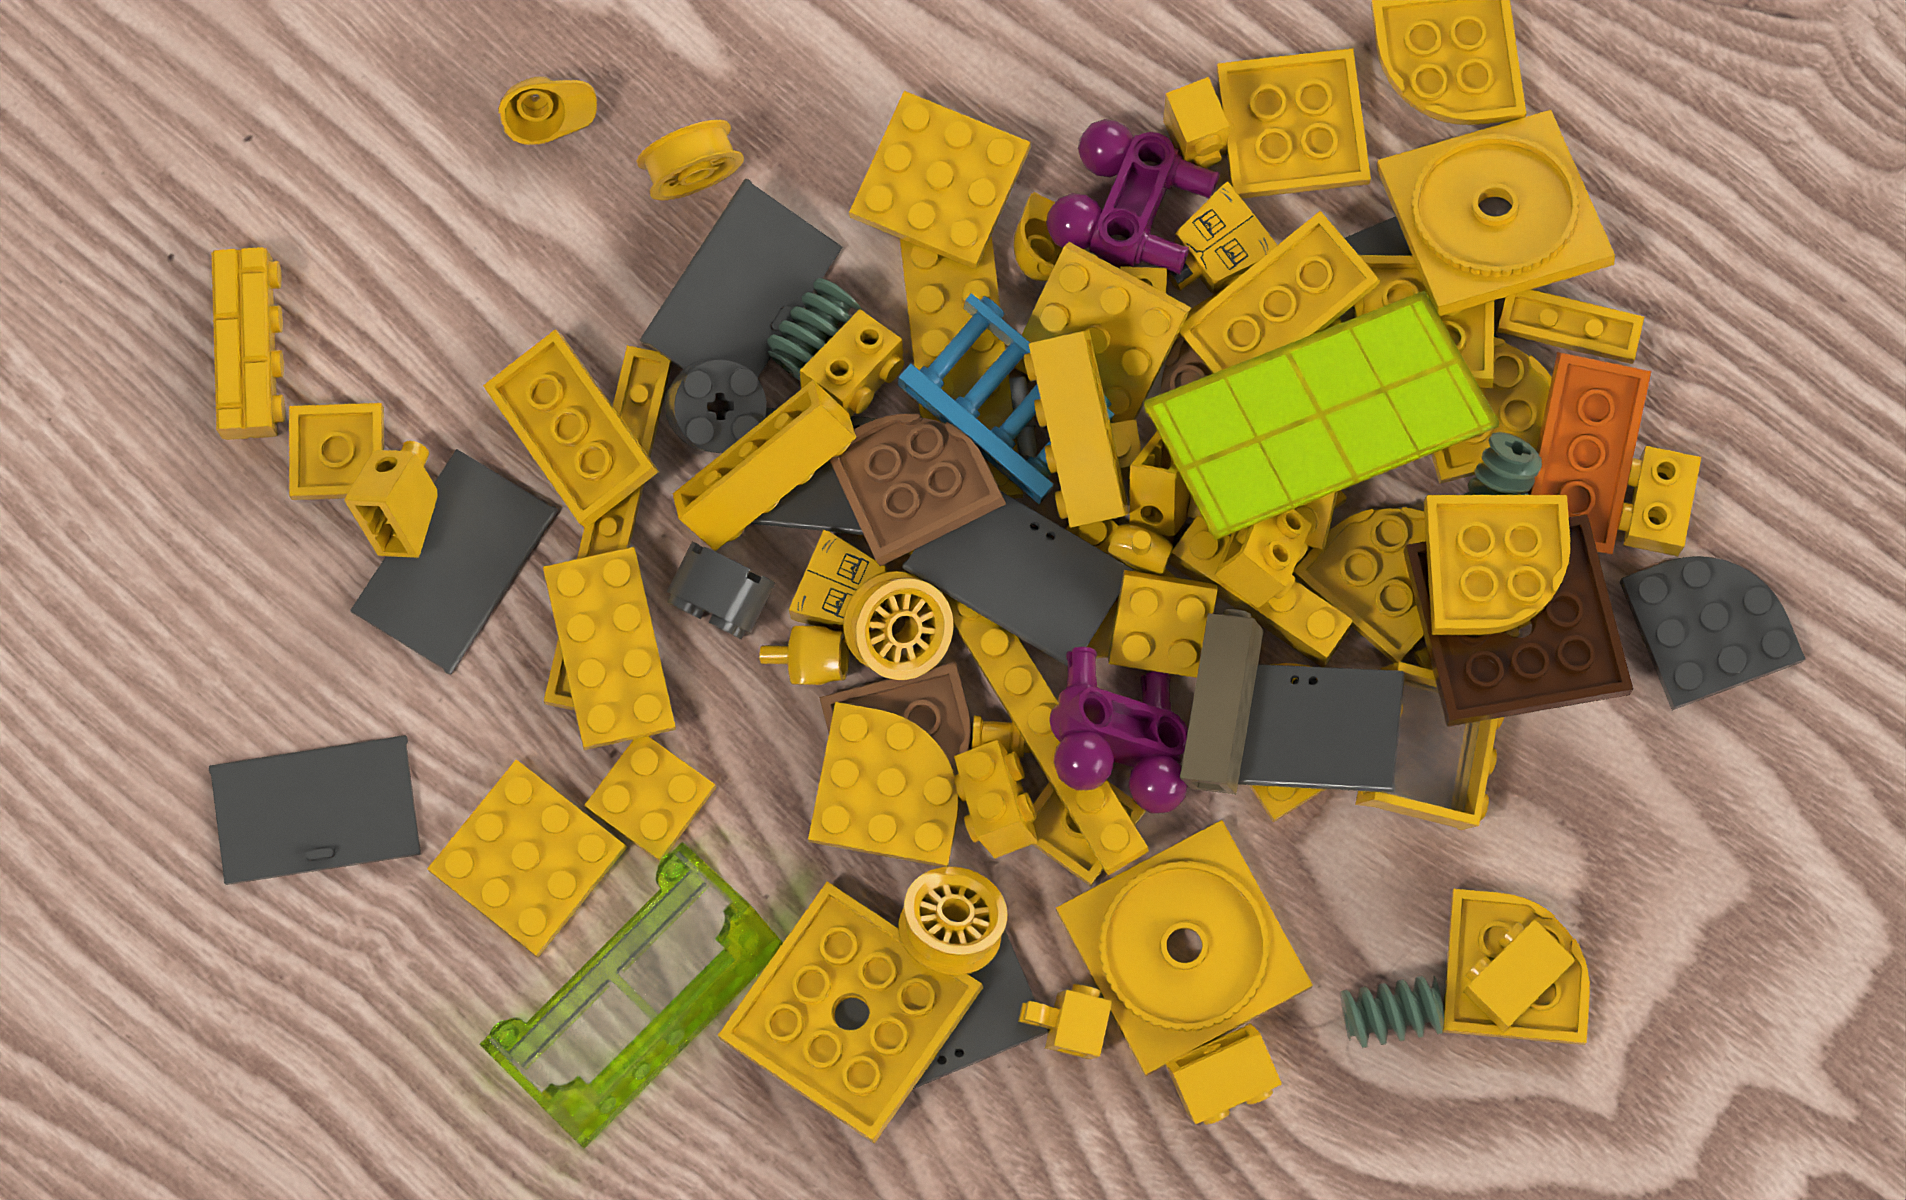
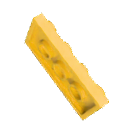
(1281, 297)
(570, 429)
(609, 648)

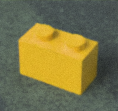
(1196, 123)
(1517, 974)
(1224, 1075)

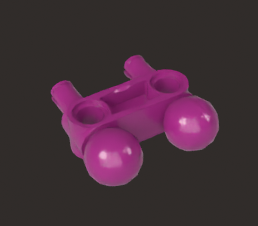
(1134, 200)
(1110, 728)

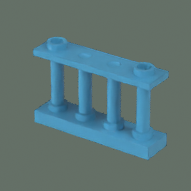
(997, 444)

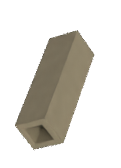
(1222, 702)

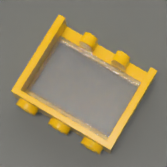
(1438, 767)

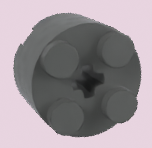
(696, 386)
(721, 588)

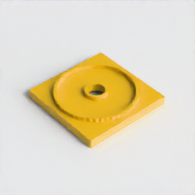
(1483, 257)
(1170, 1004)
(790, 1013)

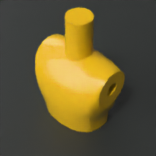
(1140, 549)
(812, 655)

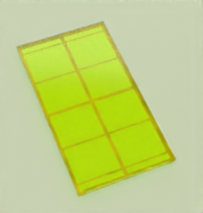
(1320, 414)

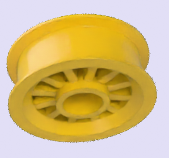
(690, 159)
(913, 661)
(946, 944)

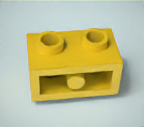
(856, 362)
(1660, 500)
(1263, 556)
(995, 798)

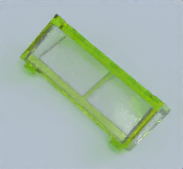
(637, 998)

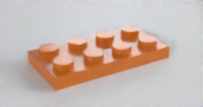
(1591, 439)

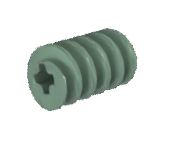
(810, 326)
(1506, 467)
(1393, 1011)

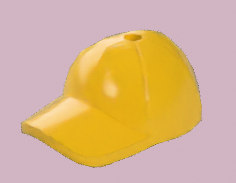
(561, 107)
(1032, 242)

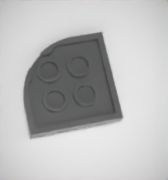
(1709, 626)

